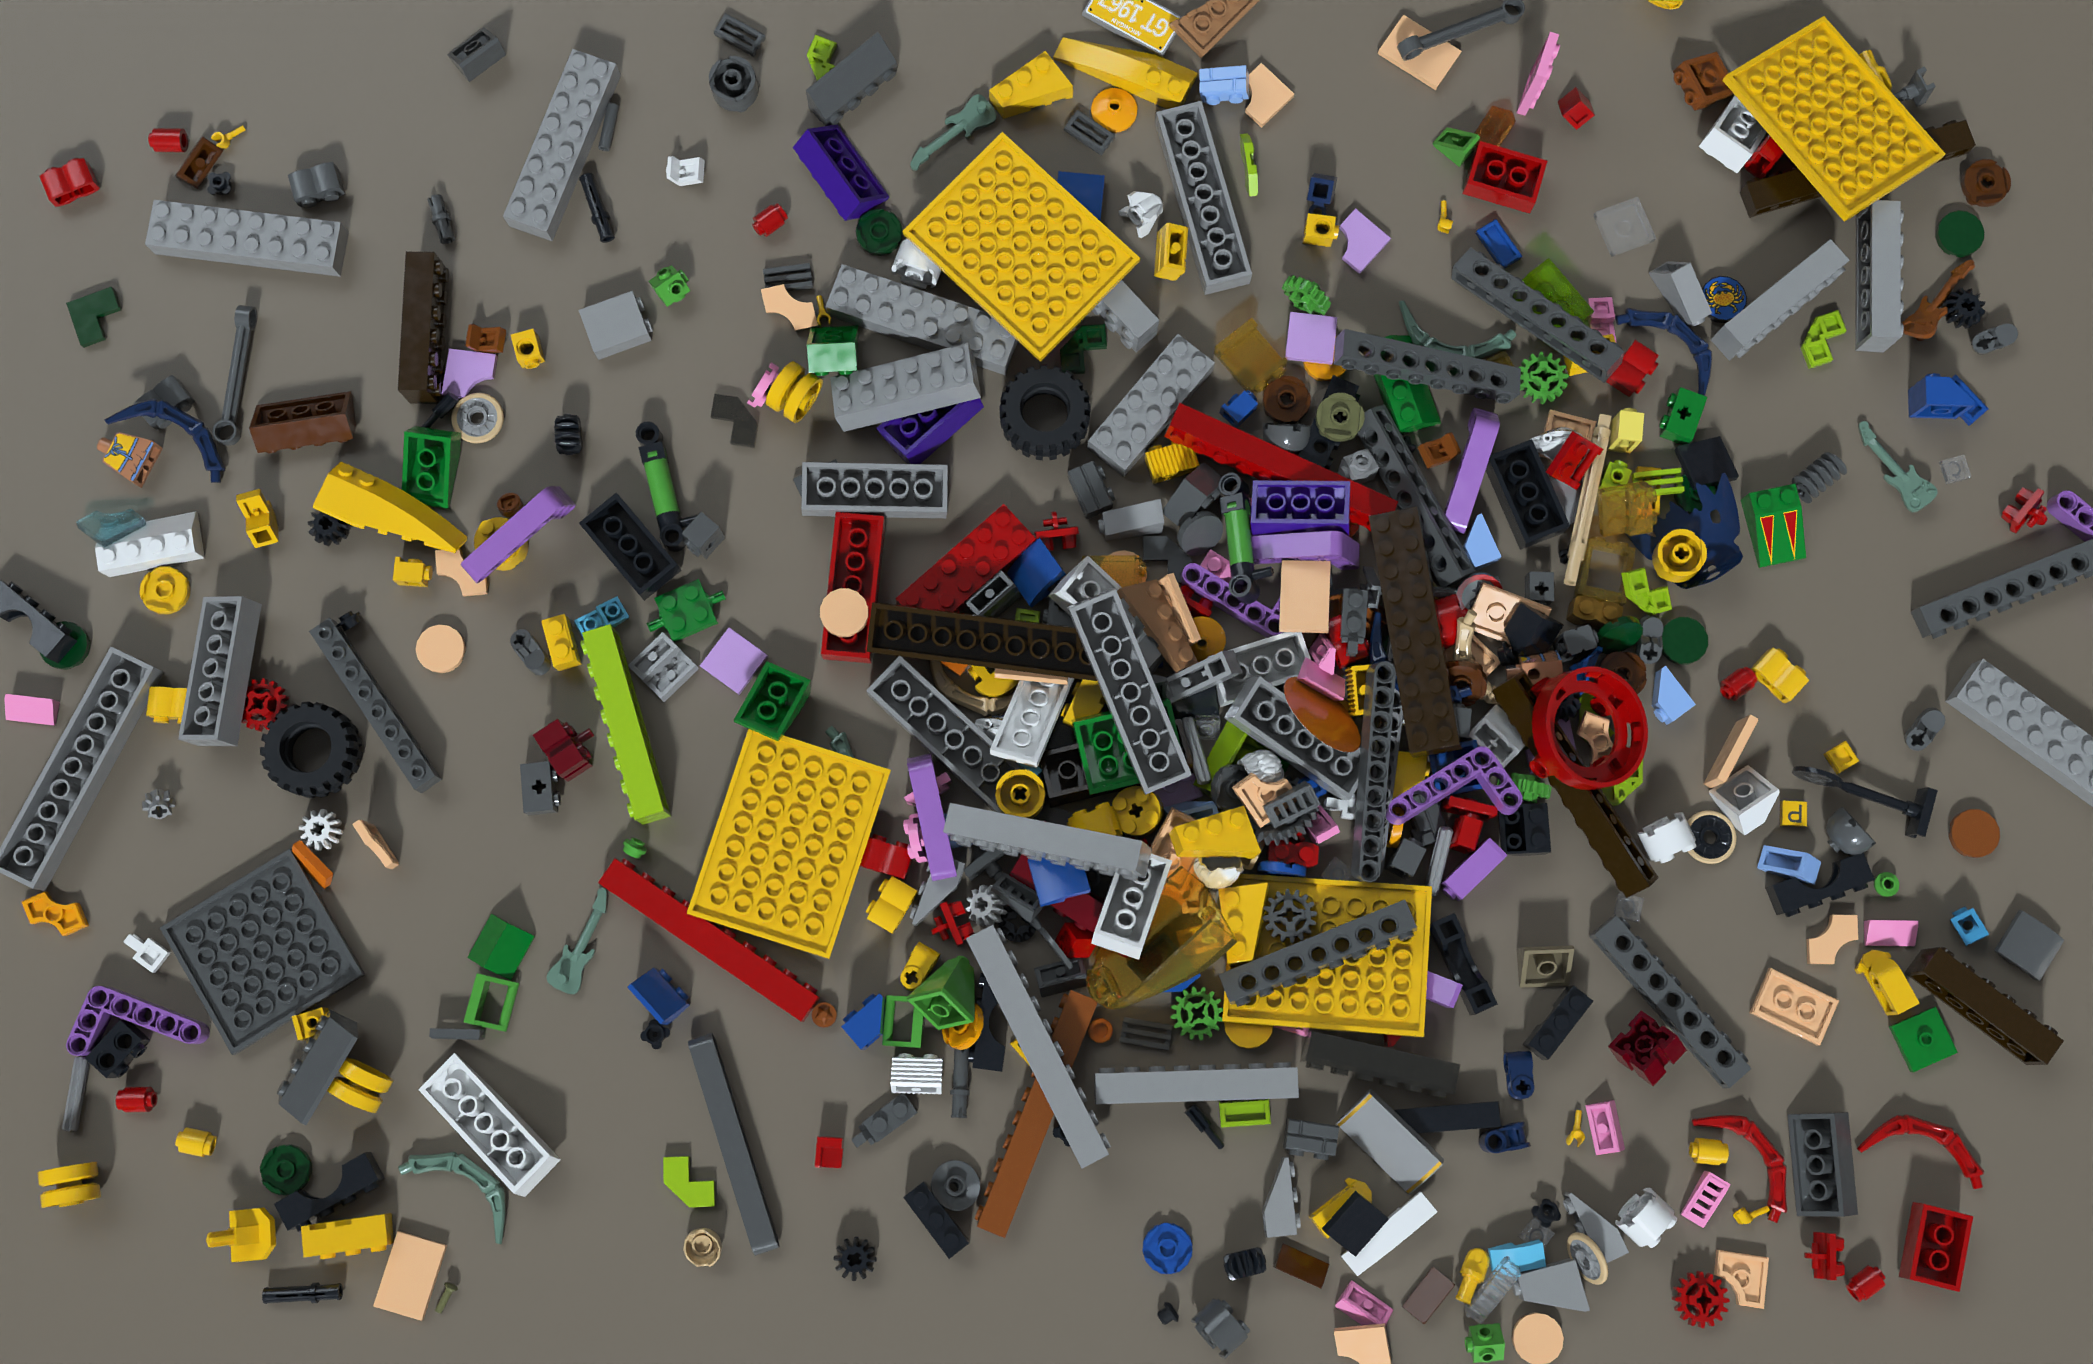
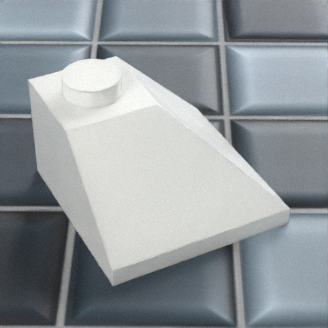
(1745, 799)

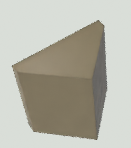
(1544, 966)

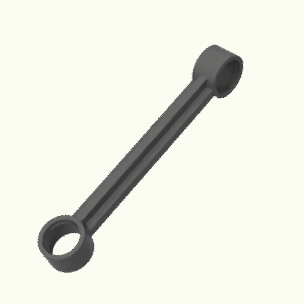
(1415, 45)
(245, 321)

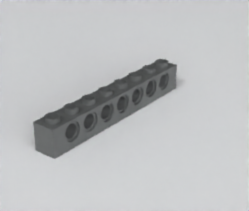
(1540, 325)
(1418, 357)
(1411, 489)
(1929, 618)
(375, 705)
(1280, 959)
(1736, 1062)

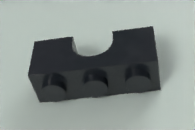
(1554, 1029)
(936, 1220)

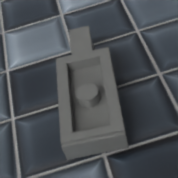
(1353, 619)
(885, 1120)

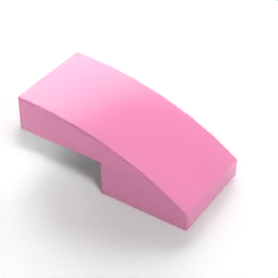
(1603, 315)

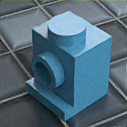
(1968, 936)

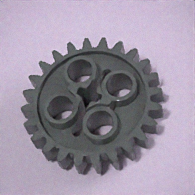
(1287, 829)

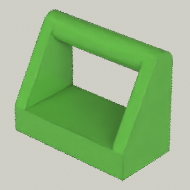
(478, 999)
(917, 1025)

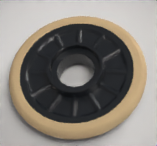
(1724, 832)

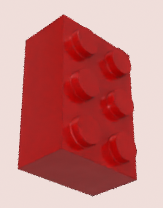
(1505, 177)
(1936, 1246)

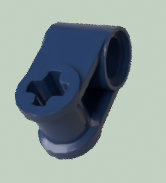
(1519, 1071)
(1509, 1138)

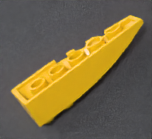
(1133, 71)
(374, 503)

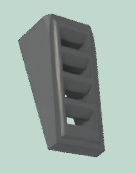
(1287, 797)
(1026, 909)

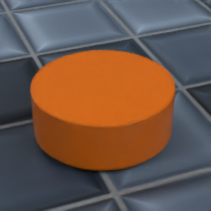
(1100, 1030)

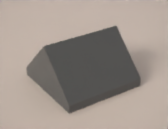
(477, 54)

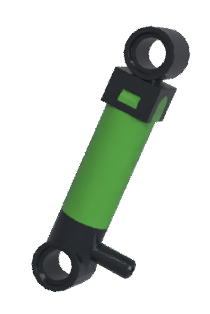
(661, 486)
(1237, 509)

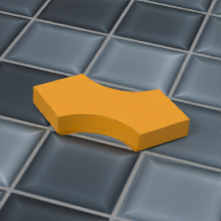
(64, 917)

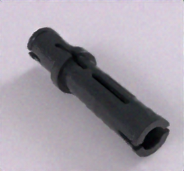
(588, 185)
(313, 1293)

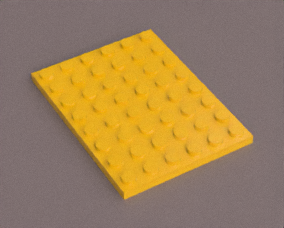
(1833, 118)
(1021, 246)
(789, 842)
(1363, 995)

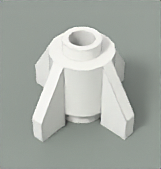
(1143, 211)

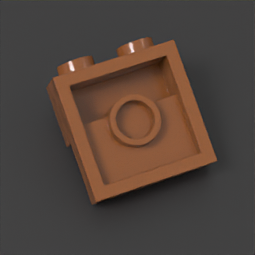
(1702, 80)

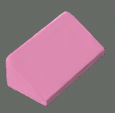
(1323, 653)
(1321, 681)
(31, 709)
(1890, 932)
(1605, 1127)
(1363, 1306)

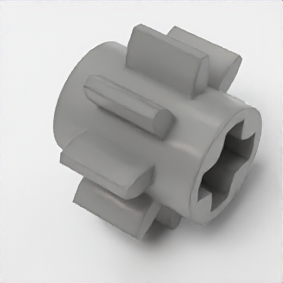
(158, 803)

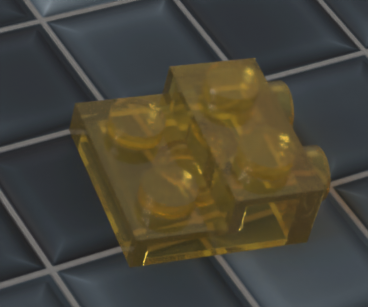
(1627, 509)

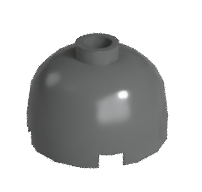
(1287, 436)
(1847, 834)

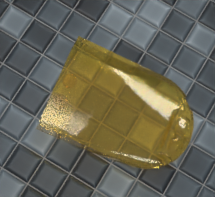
(1183, 942)

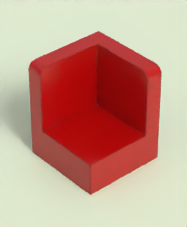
(1576, 108)
(1074, 941)
(829, 1152)

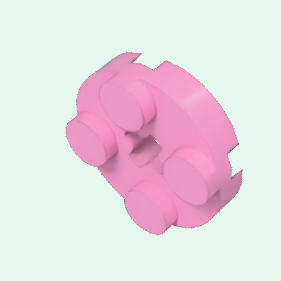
(760, 391)
(916, 848)

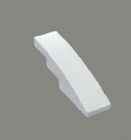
(1394, 1231)

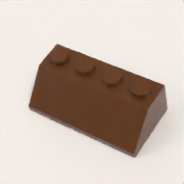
(303, 422)

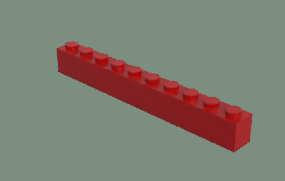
(1265, 460)
(710, 940)

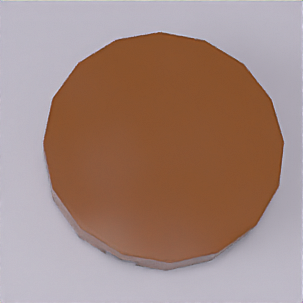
(1974, 833)

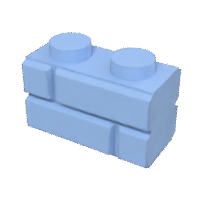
(1224, 84)

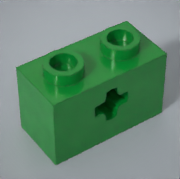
(1691, 406)

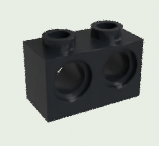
(114, 1044)

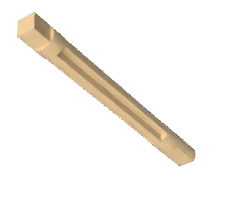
(1587, 502)

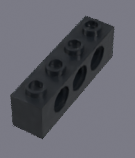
(1336, 385)

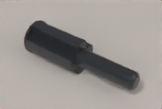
(441, 409)
(1203, 1124)

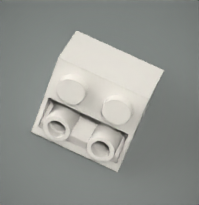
(1498, 735)

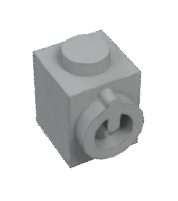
(1359, 466)

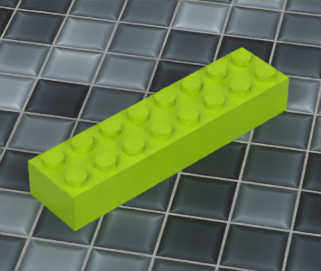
(626, 725)

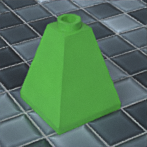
(947, 995)

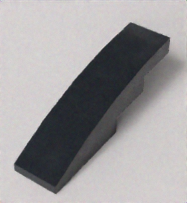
(1452, 1117)

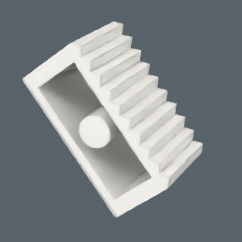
(917, 1074)

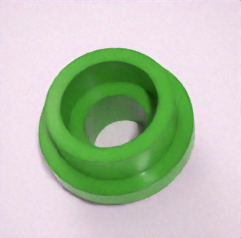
(634, 847)
(1879, 884)

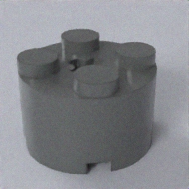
(733, 84)
(1220, 1327)

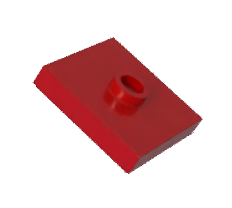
(1461, 806)

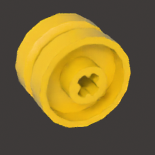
(794, 392)
(360, 1084)
(69, 1185)

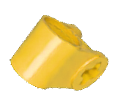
(920, 962)

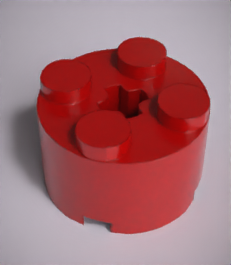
(1448, 613)

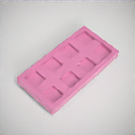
(1539, 74)

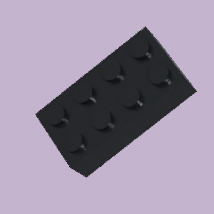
(1526, 494)
(630, 546)

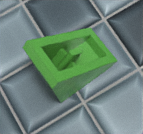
(1456, 144)

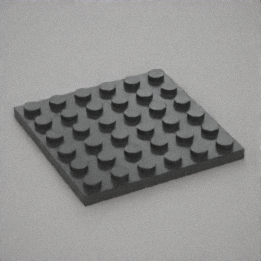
(262, 951)

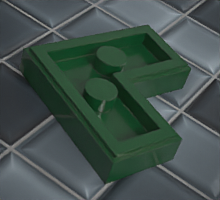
(86, 314)

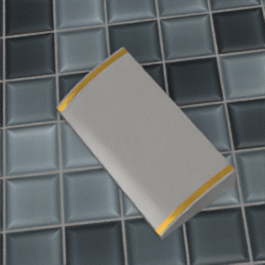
(1390, 1141)

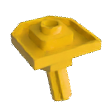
(250, 1235)

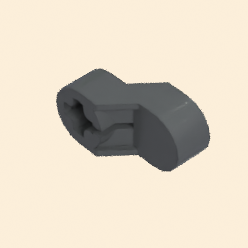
(2005, 334)
(1650, 643)
(523, 644)
(1932, 721)

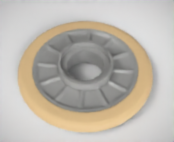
(487, 428)
(1588, 1257)

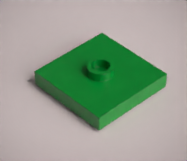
(1923, 1039)

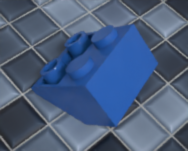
(868, 1023)

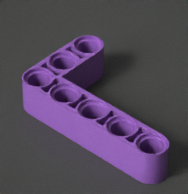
(1483, 430)
(546, 505)
(2070, 514)
(1307, 546)
(1220, 600)
(1453, 782)
(931, 817)
(135, 1014)

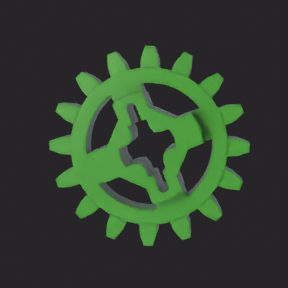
(1306, 295)
(1548, 370)
(1530, 787)
(1206, 1020)

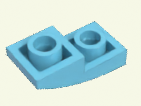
(607, 613)
(1525, 1255)

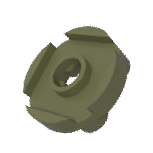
(1350, 409)

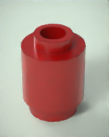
(769, 220)
(1738, 683)
(136, 1099)
(1866, 1283)

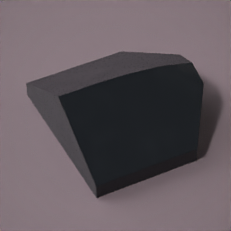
(1531, 630)

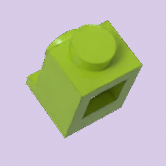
(1617, 468)

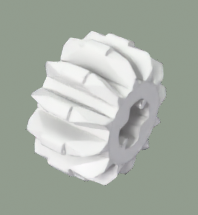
(313, 826)
(982, 914)

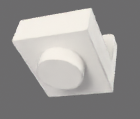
(685, 171)

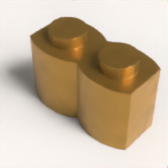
(1587, 610)

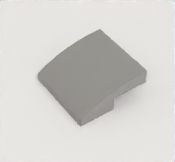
(663, 667)

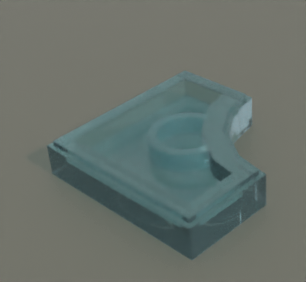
(108, 527)

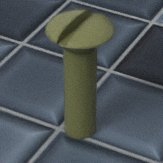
(450, 1287)

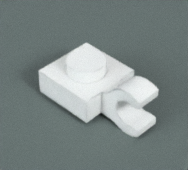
(1347, 807)
(149, 953)

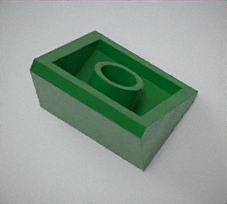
(501, 947)

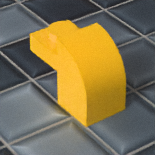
(260, 518)
(990, 685)

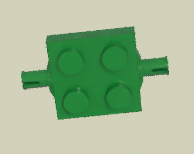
(686, 610)

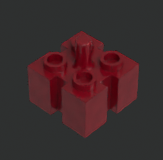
(565, 748)
(1647, 1048)

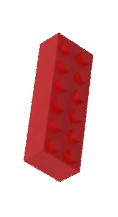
(970, 564)
(856, 566)

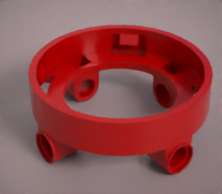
(1612, 697)

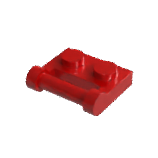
(1569, 458)

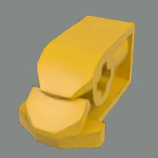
(1887, 982)
(1327, 1210)

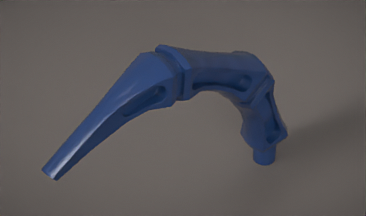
(1678, 327)
(193, 426)
(1377, 654)

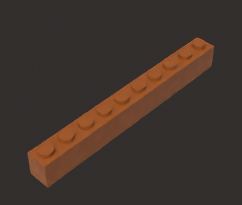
(1032, 1122)

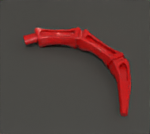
(1941, 1134)
(1771, 1157)

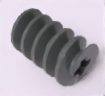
(1818, 476)

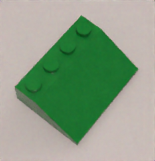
(1103, 752)

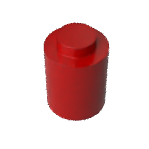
(168, 140)

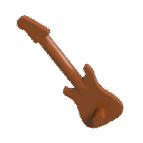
(1925, 320)

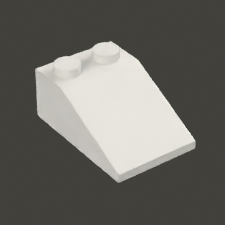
(1733, 136)

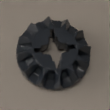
(1023, 933)

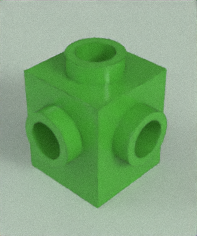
(670, 285)
(1485, 1343)

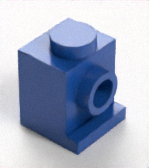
(1239, 408)

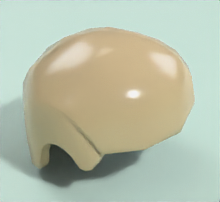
(702, 1247)

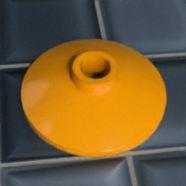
(1111, 119)
(1213, 634)

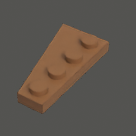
(1210, 23)
(1154, 611)

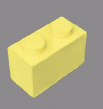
(1626, 431)

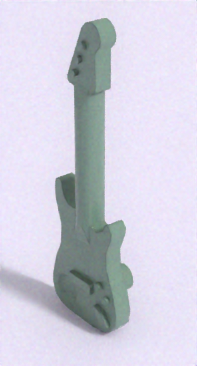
(976, 115)
(1914, 490)
(568, 971)

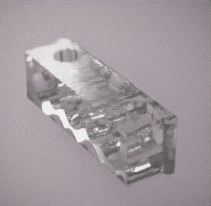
(1492, 1290)

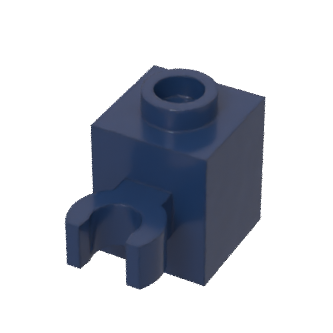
(1321, 191)

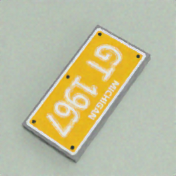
(1137, 21)

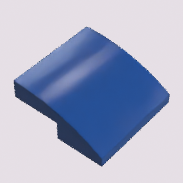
(1085, 189)
(1035, 572)
(1057, 882)

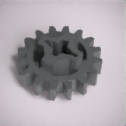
(1277, 916)

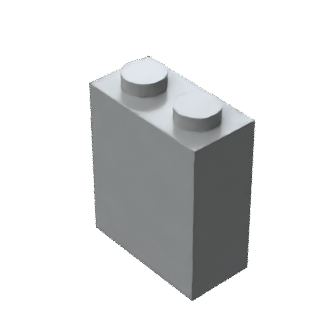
(616, 324)

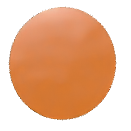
(1322, 716)

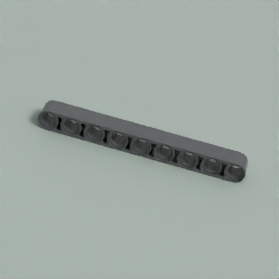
(1365, 781)
(733, 1144)

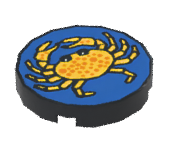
(1725, 298)

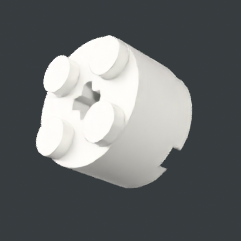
(915, 266)
(1667, 837)
(1646, 1218)

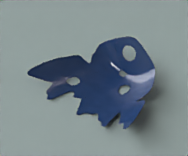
(1717, 537)

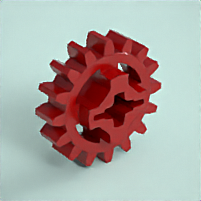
(269, 711)
(1700, 1309)

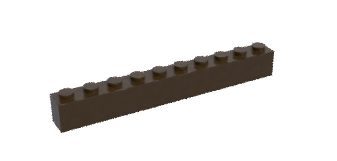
(1793, 187)
(1589, 807)

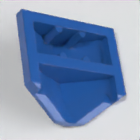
(1587, 661)

